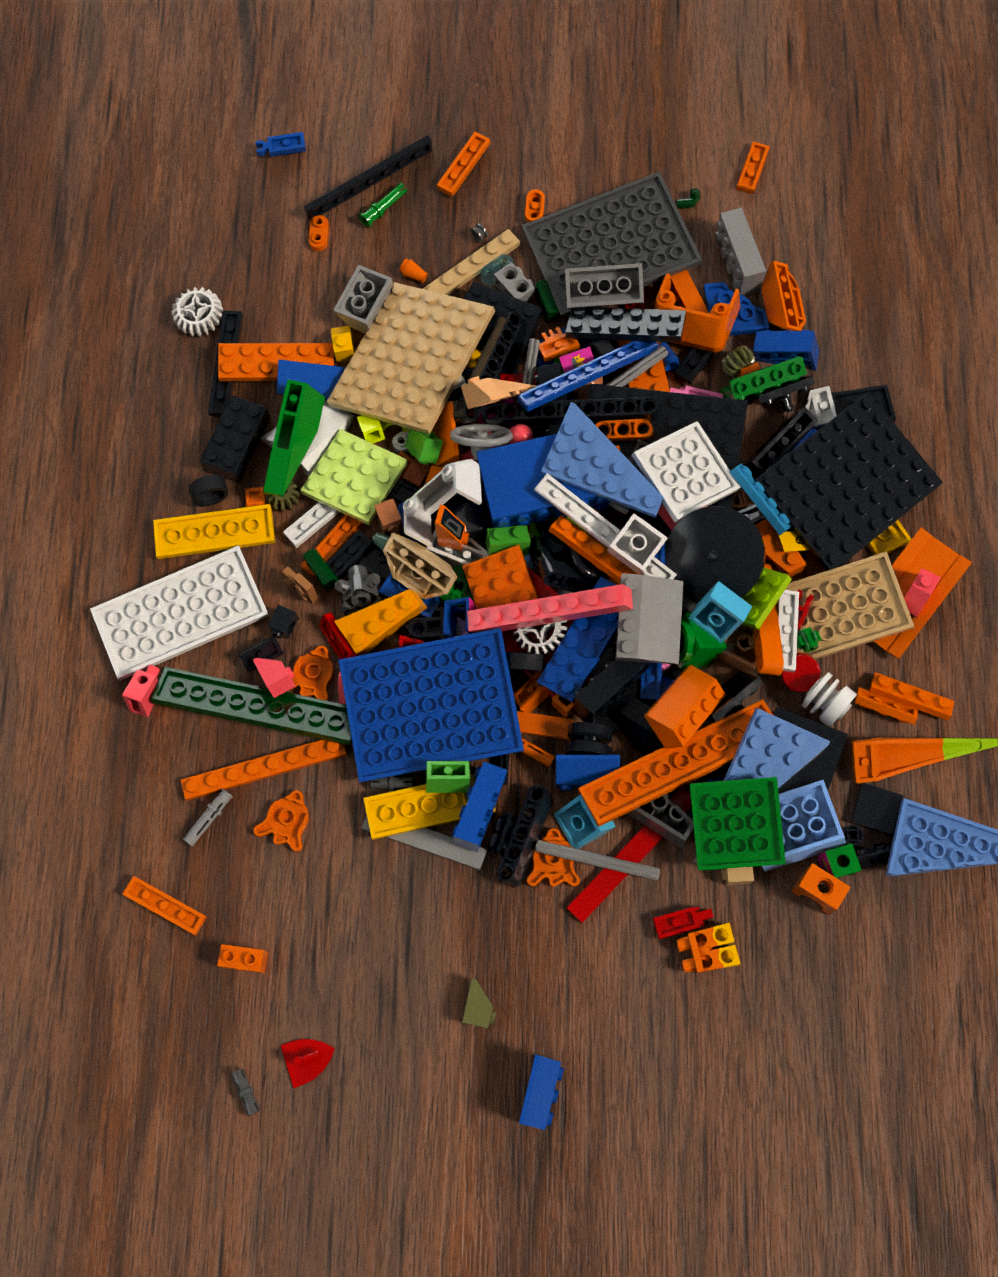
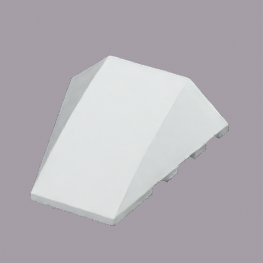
(330, 423)

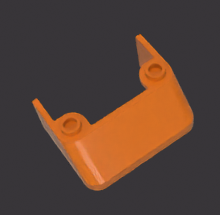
(702, 329)

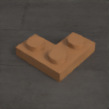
(303, 586)

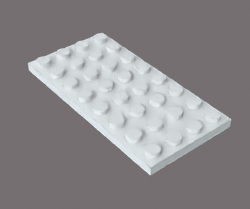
(179, 612)

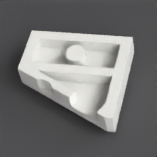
(821, 406)

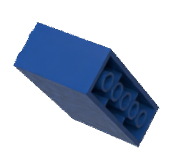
(509, 483)

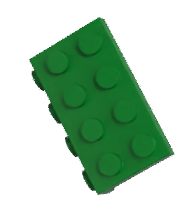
(765, 378)

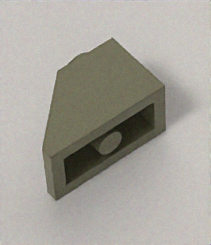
(478, 1007)

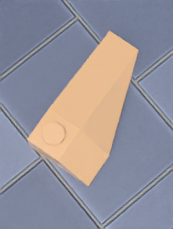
(491, 390)

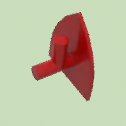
(306, 1059)

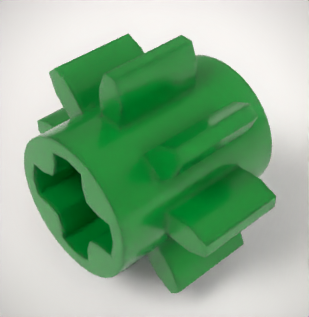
(808, 639)

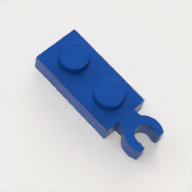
(282, 145)

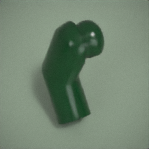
(690, 201)

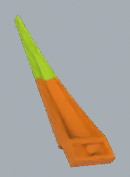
(886, 757)

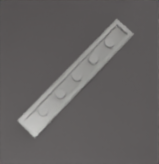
(438, 845)

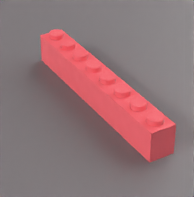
(551, 609)

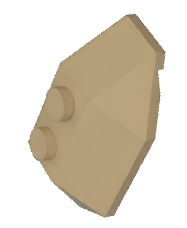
(418, 567)

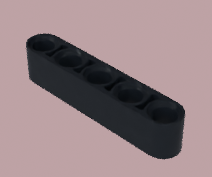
(525, 846)

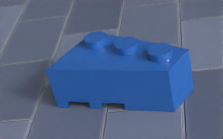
(786, 344)

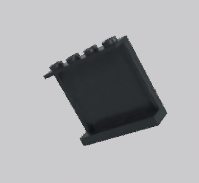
(822, 765)

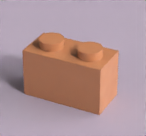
(389, 518)

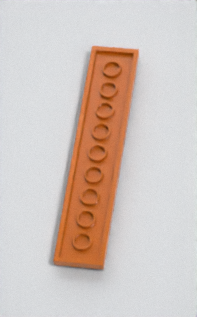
(667, 768)

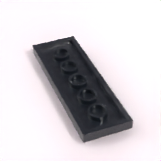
(626, 324)

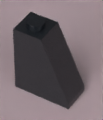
(476, 520)

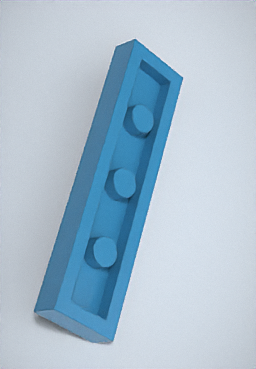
(756, 493)

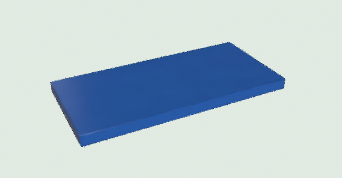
(318, 376)

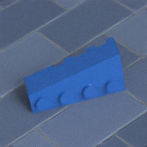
(480, 806)

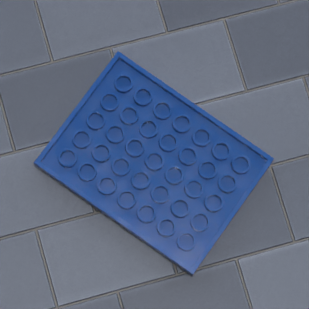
(430, 704)

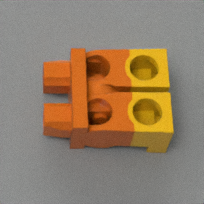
(702, 949)

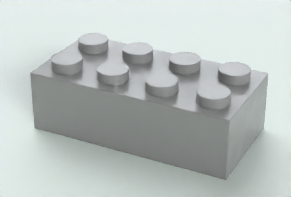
(740, 252)

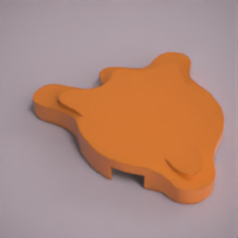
(314, 673)
(286, 820)
(552, 867)

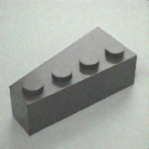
(666, 820)

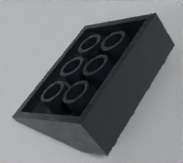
(504, 304)

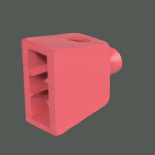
(140, 690)

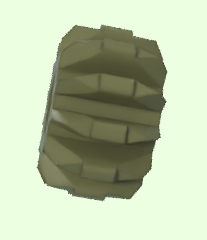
(736, 360)
(286, 501)

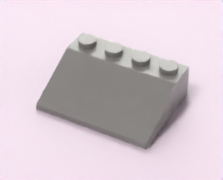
(654, 625)

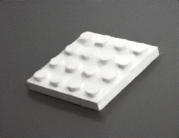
(686, 471)

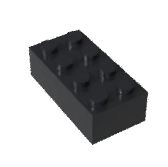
(235, 439)

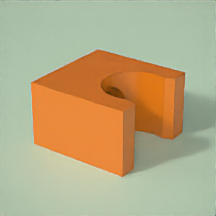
(808, 886)

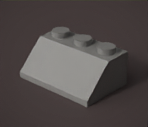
(363, 298)

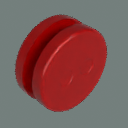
(804, 676)

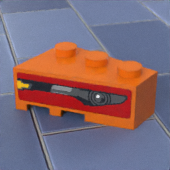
(783, 562)

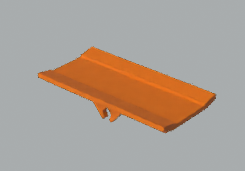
(934, 556)

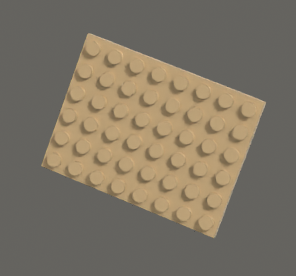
(411, 357)

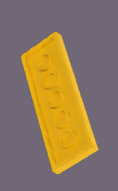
(214, 531)
(412, 810)

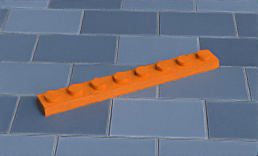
(261, 768)

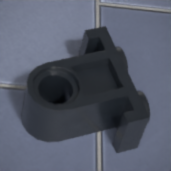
(432, 627)

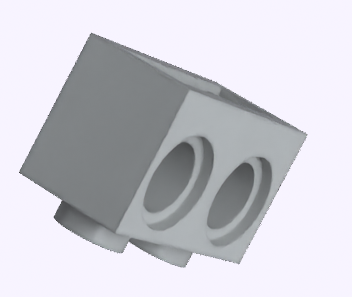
(518, 283)

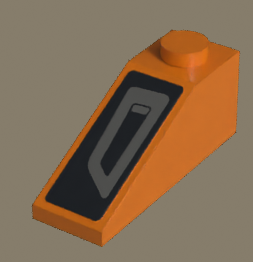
(450, 529)

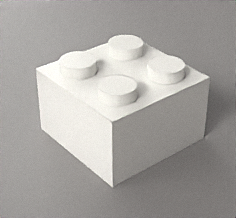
(637, 544)

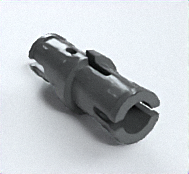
(393, 783)
(245, 1092)

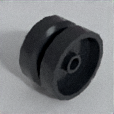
(589, 739)

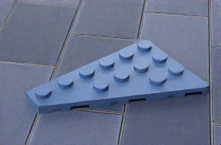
(594, 464)
(773, 749)
(938, 841)

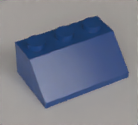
(579, 770)
(541, 1092)

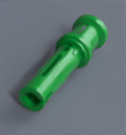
(377, 209)

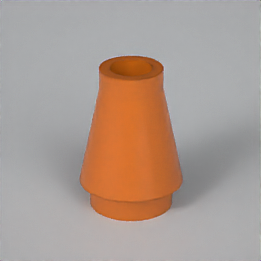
(413, 271)

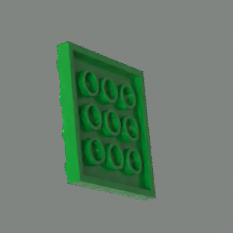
(737, 823)

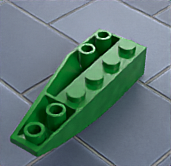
(294, 434)

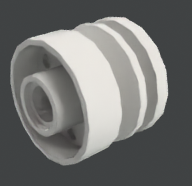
(828, 699)

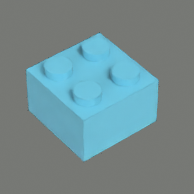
(720, 612)

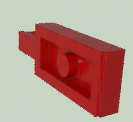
(680, 921)

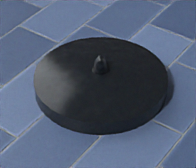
(715, 547)

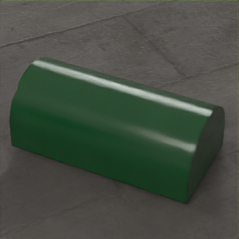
(546, 301)
(320, 569)

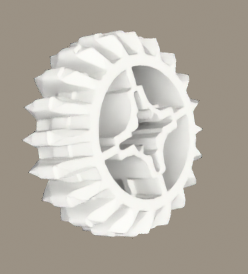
(207, 315)
(542, 635)

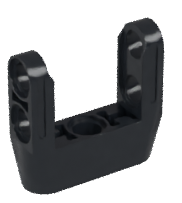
(558, 573)

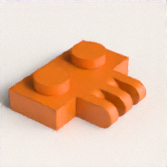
(556, 345)

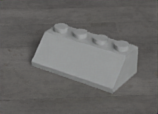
(604, 285)

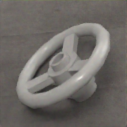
(481, 439)

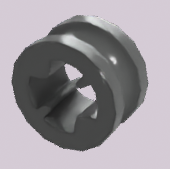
(479, 232)

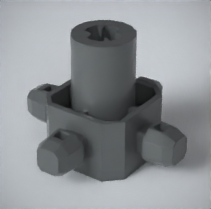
(359, 590)

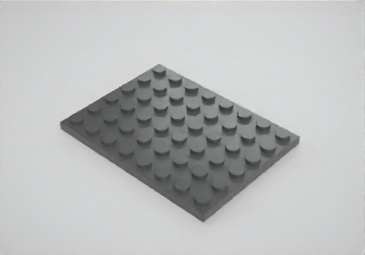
(614, 228)

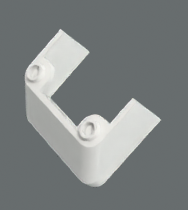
(454, 478)

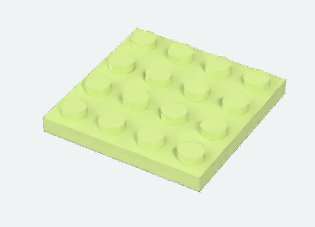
(354, 476)

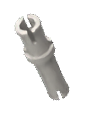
(213, 810)

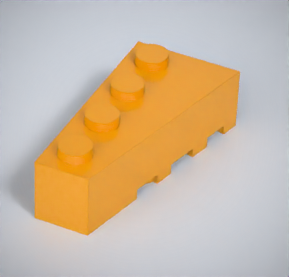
(379, 621)

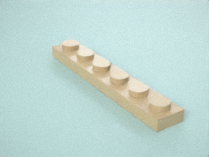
(473, 264)

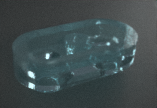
(494, 266)

